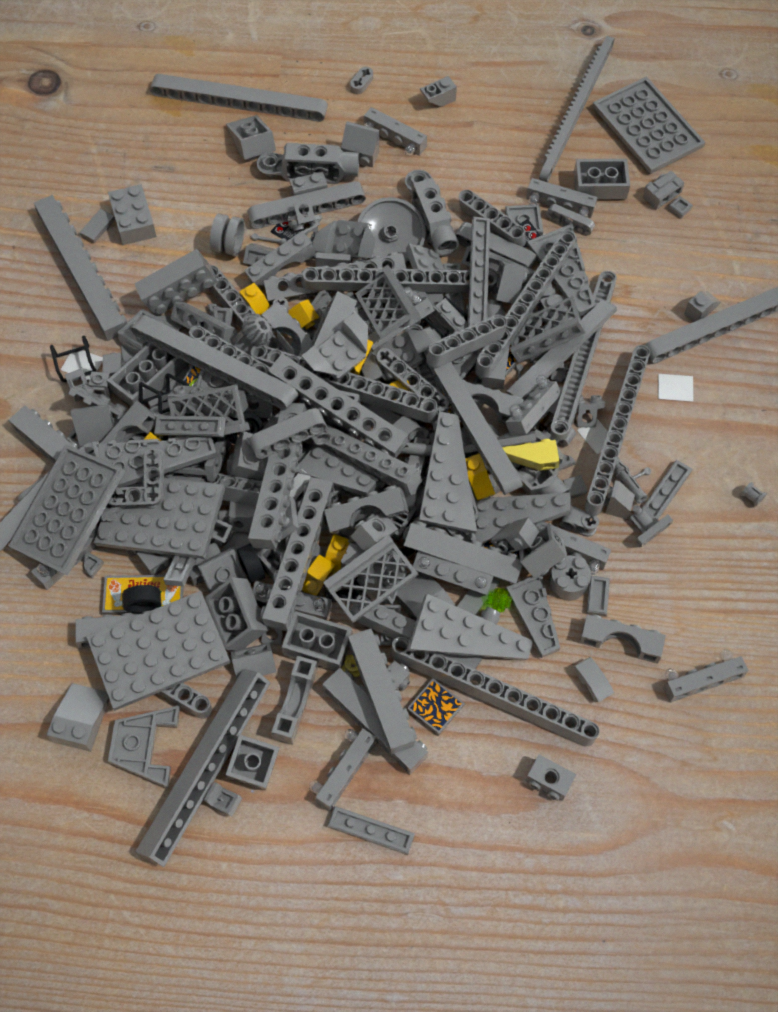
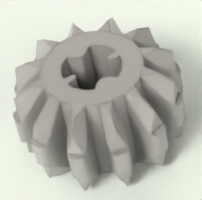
(257, 329)

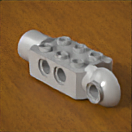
(309, 159)
(432, 207)
(536, 481)

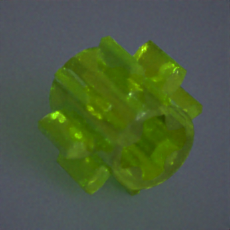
(499, 599)

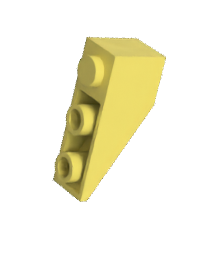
(537, 455)

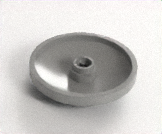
(394, 226)

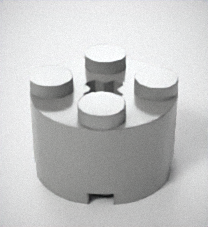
(573, 568)

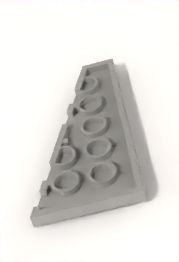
(571, 277)
(176, 454)
(447, 487)
(500, 512)
(458, 632)

